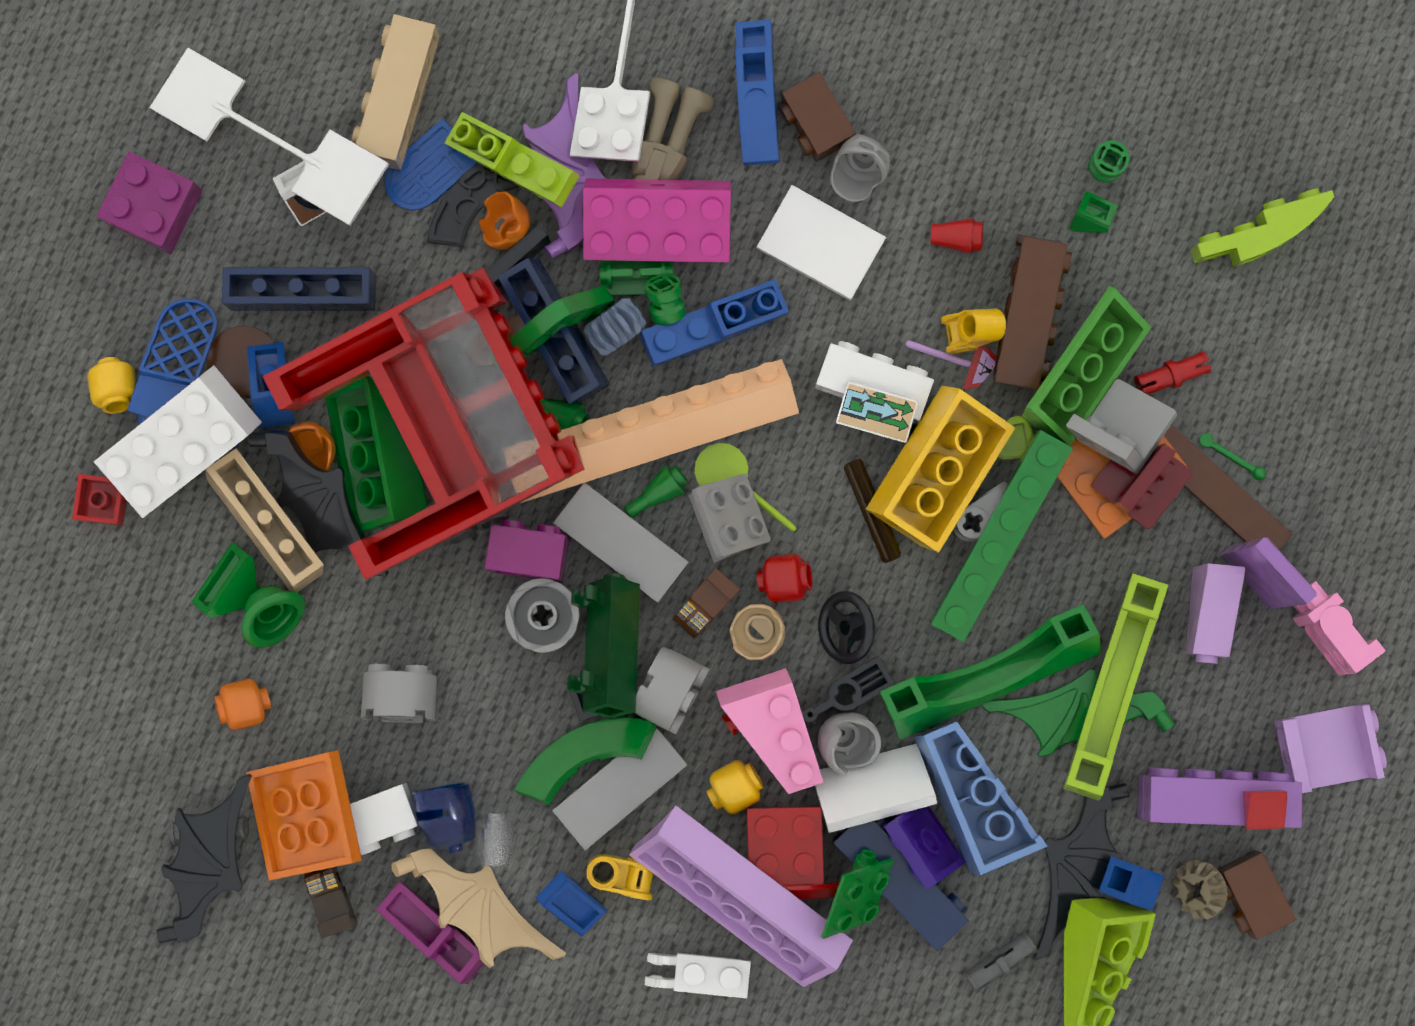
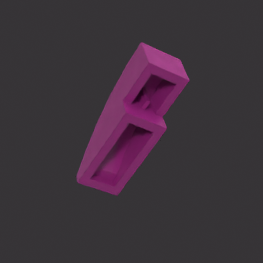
(419, 924)

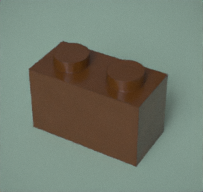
(816, 117)
(1256, 896)

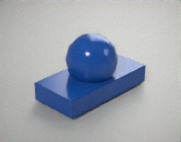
(571, 903)

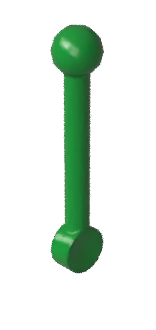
(1206, 440)

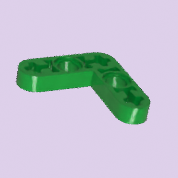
(561, 314)

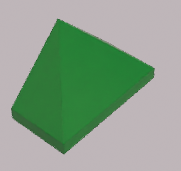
(227, 584)

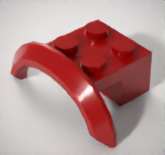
(789, 848)

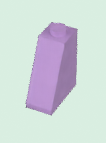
(1213, 611)

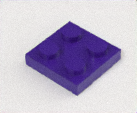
(924, 845)

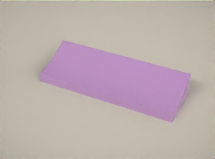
(740, 897)

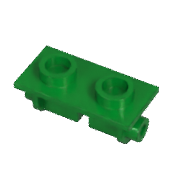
(630, 276)

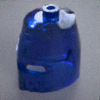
(459, 822)

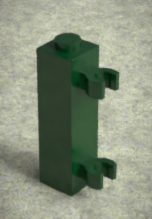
(610, 646)

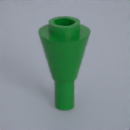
(565, 413)
(664, 486)

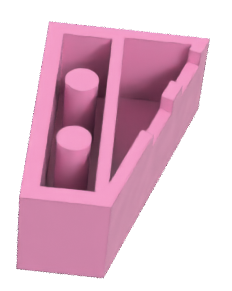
(775, 728)

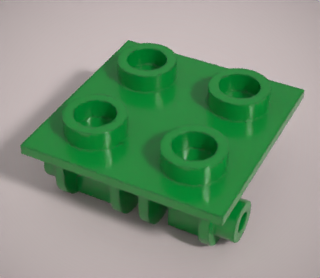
(858, 894)

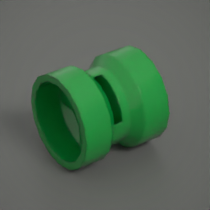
(1106, 168)
(665, 299)

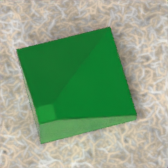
(1090, 218)

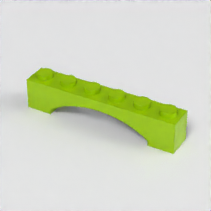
(1115, 687)

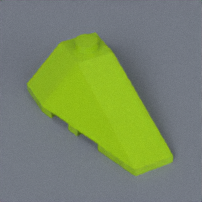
(1098, 953)

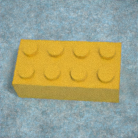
(940, 468)

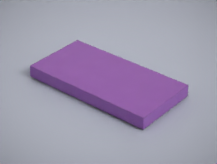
(1270, 574)

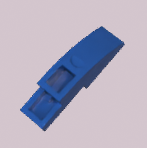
(756, 92)
(714, 323)

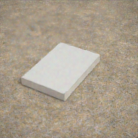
(821, 242)
(881, 789)

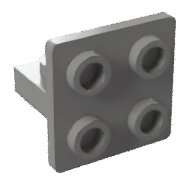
(729, 517)

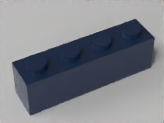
(298, 288)
(566, 350)
(927, 910)

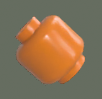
(242, 704)

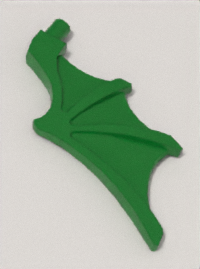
(1060, 713)

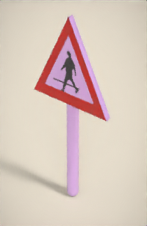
(980, 367)

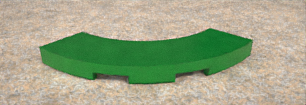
(589, 742)

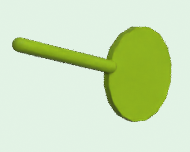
(726, 461)

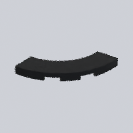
(462, 205)

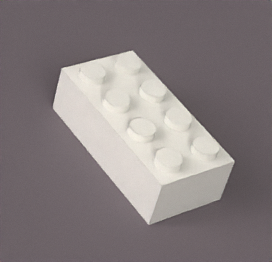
(178, 442)

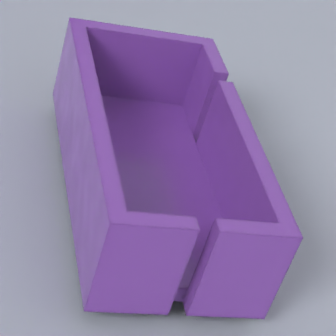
(1209, 799)

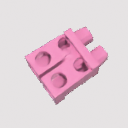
(1334, 633)

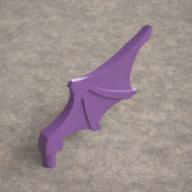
(555, 142)

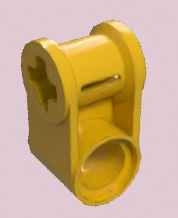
(973, 329)
(624, 877)

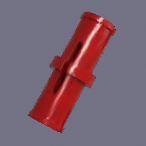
(1173, 373)

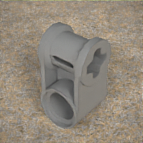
(982, 510)

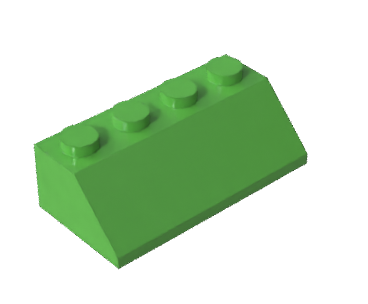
(1087, 366)

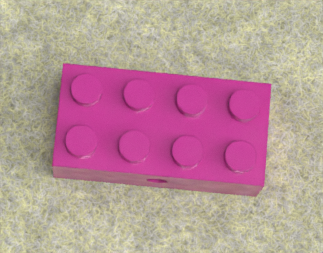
(656, 220)

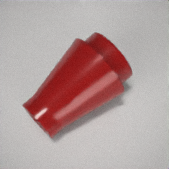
(959, 235)

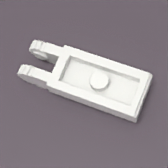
(702, 974)

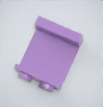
(1331, 746)

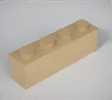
(396, 89)
(264, 521)

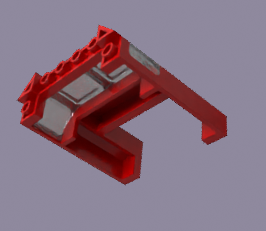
(457, 403)

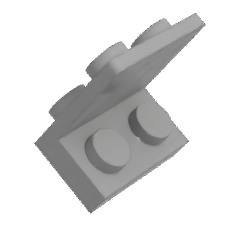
(1124, 425)

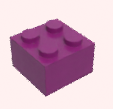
(149, 202)
(527, 552)

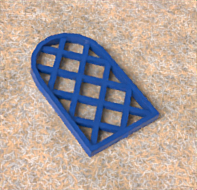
(160, 326)

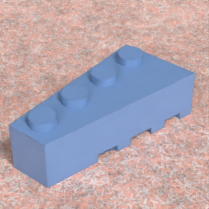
(979, 810)

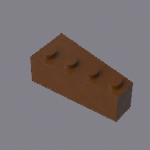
(1031, 311)

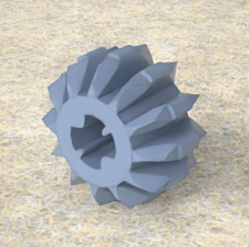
(614, 326)

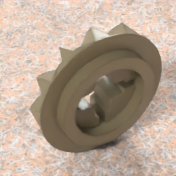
(1213, 889)

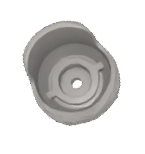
(859, 168)
(853, 746)

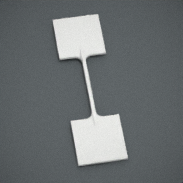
(611, 118)
(334, 176)

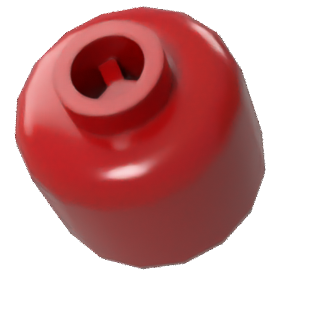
(785, 578)

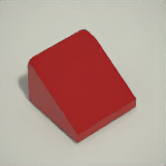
(1265, 809)

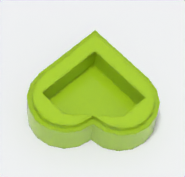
(1018, 440)

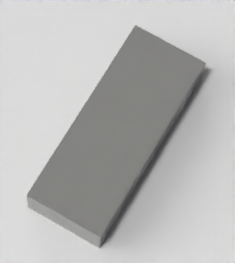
(621, 542)
(618, 790)

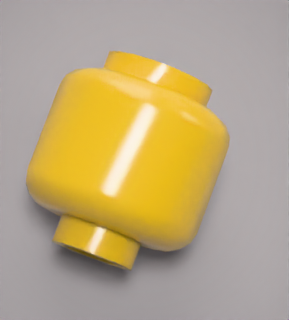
(111, 385)
(735, 787)

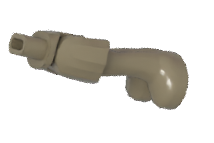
(668, 161)

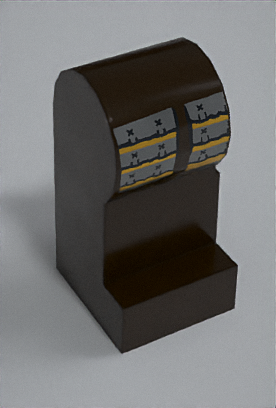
(330, 901)

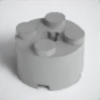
(525, 605)
(669, 689)
(399, 694)

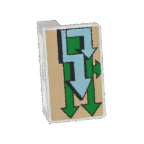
(877, 411)

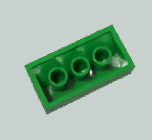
(377, 464)

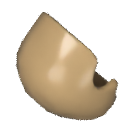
(766, 622)

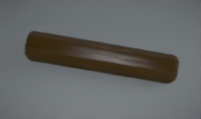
(864, 493)

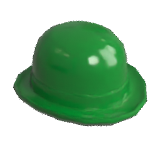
(271, 615)

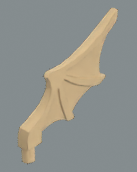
(476, 906)

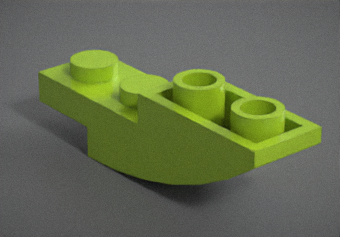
(512, 159)
(1275, 227)

